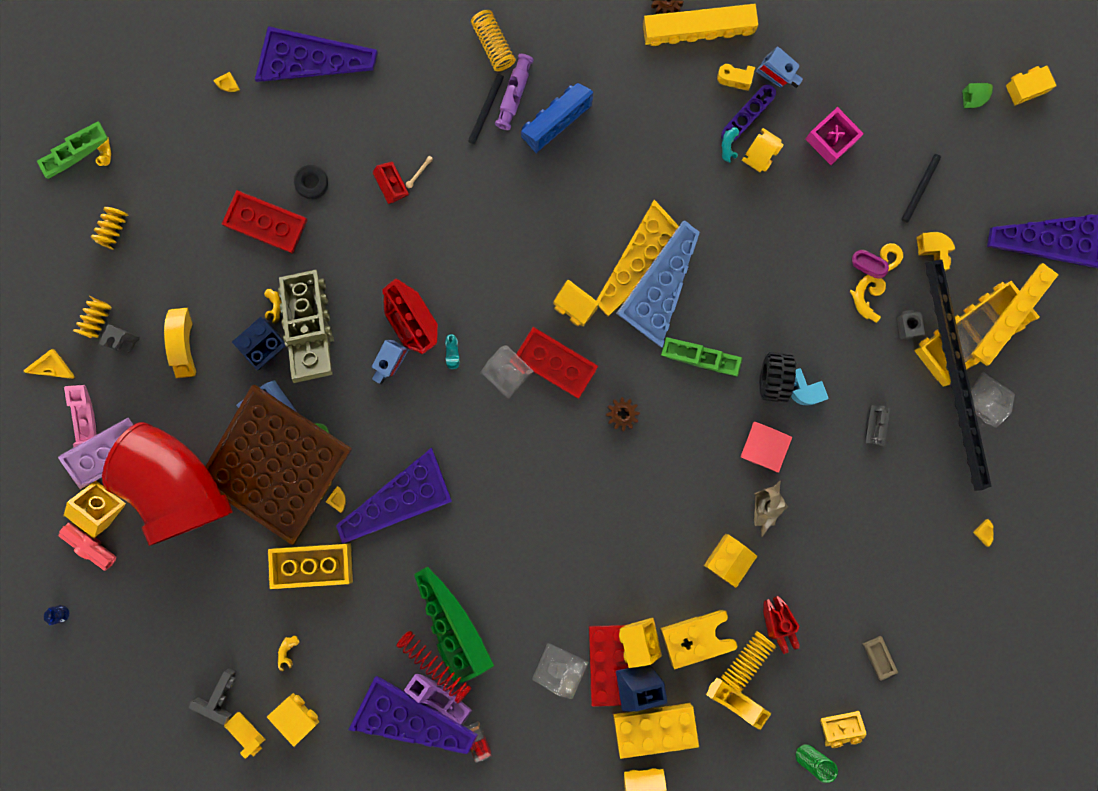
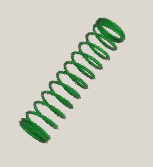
(814, 766)

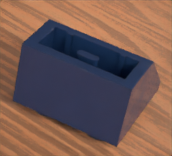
(259, 343)
(640, 688)

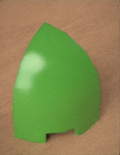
(976, 94)

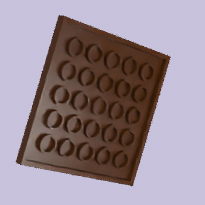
(275, 464)

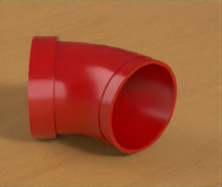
(162, 483)

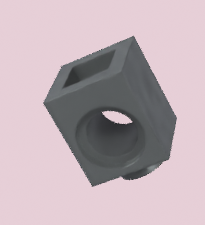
(918, 327)

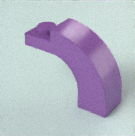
(426, 691)

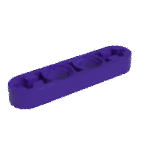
(747, 113)

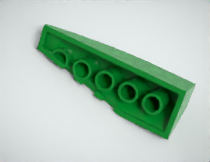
(457, 637)

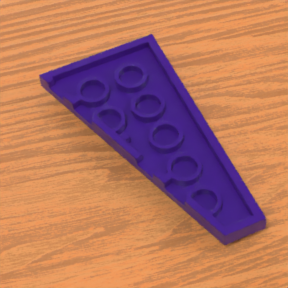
(302, 55)
(1060, 239)
(405, 496)
(398, 716)

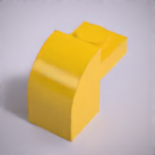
(936, 244)

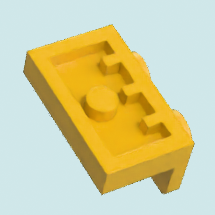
(843, 729)

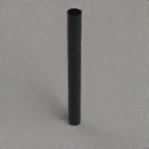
(485, 110)
(921, 188)

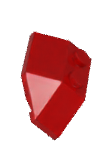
(409, 317)

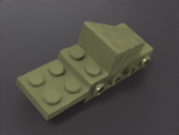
(306, 325)

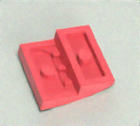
(766, 447)

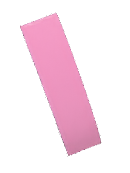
(82, 413)

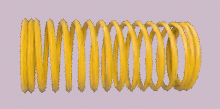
(485, 22)
(733, 682)

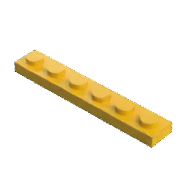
(1014, 314)

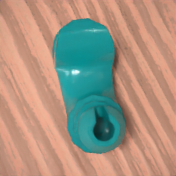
(728, 138)
(452, 354)

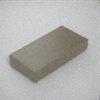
(880, 658)

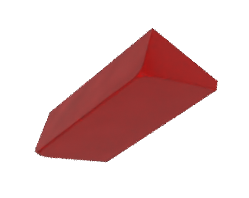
(390, 182)

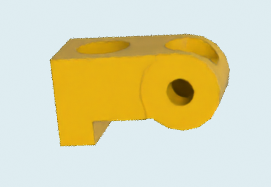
(735, 77)

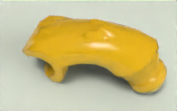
(105, 154)
(276, 300)
(286, 645)

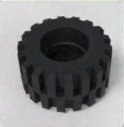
(777, 377)

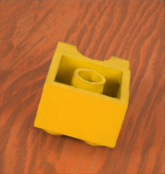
(702, 639)

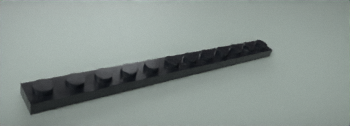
(958, 375)

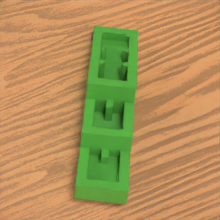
(73, 150)
(702, 357)

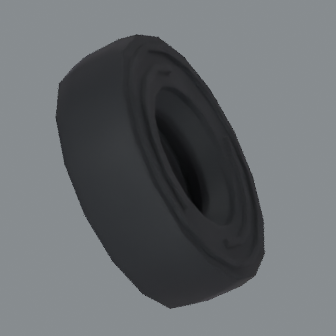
(306, 171)

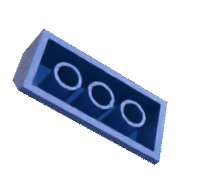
(557, 116)

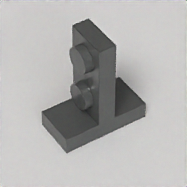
(218, 698)

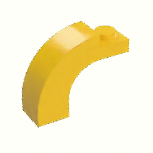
(176, 336)
(738, 703)

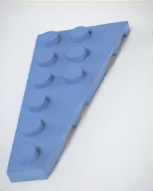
(657, 293)

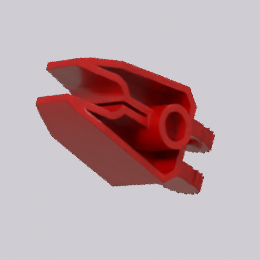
(781, 623)

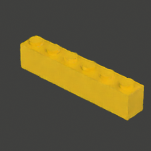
(700, 24)

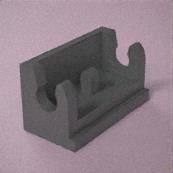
(114, 337)

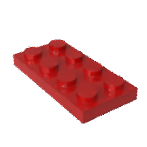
(264, 221)
(556, 362)
(605, 659)

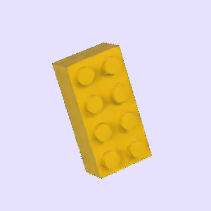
(310, 566)
(656, 730)

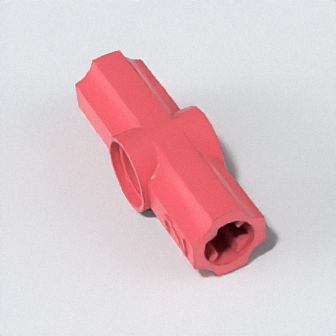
(86, 546)

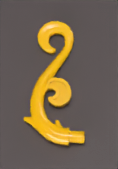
(880, 285)

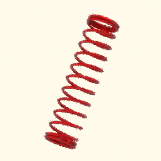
(404, 641)

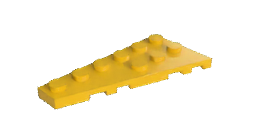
(639, 255)

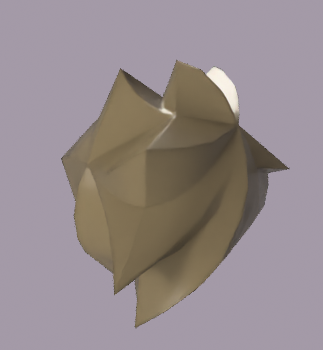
(768, 507)

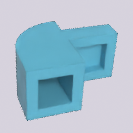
(808, 394)

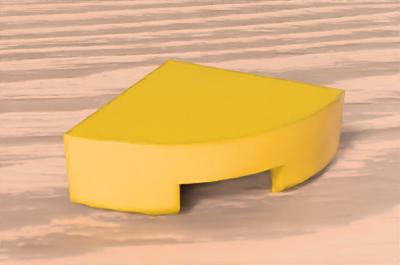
(227, 83)
(337, 499)
(985, 532)

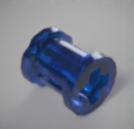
(52, 620)

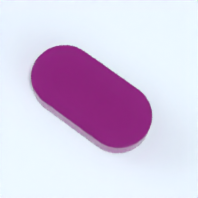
(870, 264)

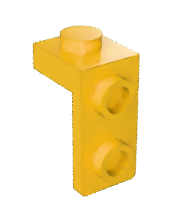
(245, 734)

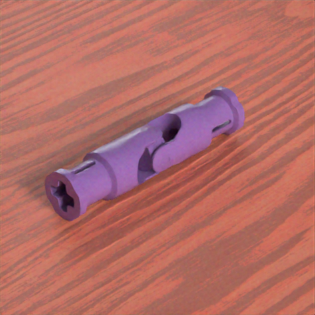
(513, 94)

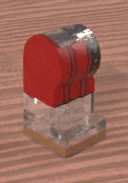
(480, 748)

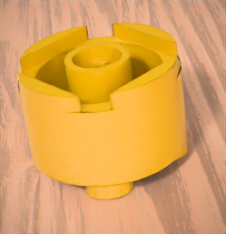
(762, 150)

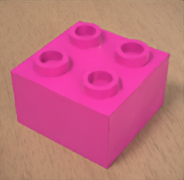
(834, 136)

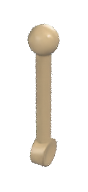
(409, 184)

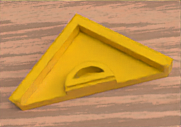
(50, 365)

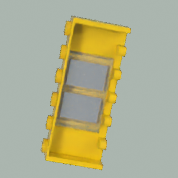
(971, 329)

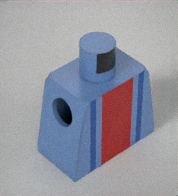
(780, 68)
(392, 353)

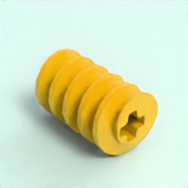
(109, 226)
(92, 318)

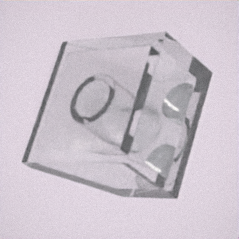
(506, 371)
(992, 400)
(560, 671)

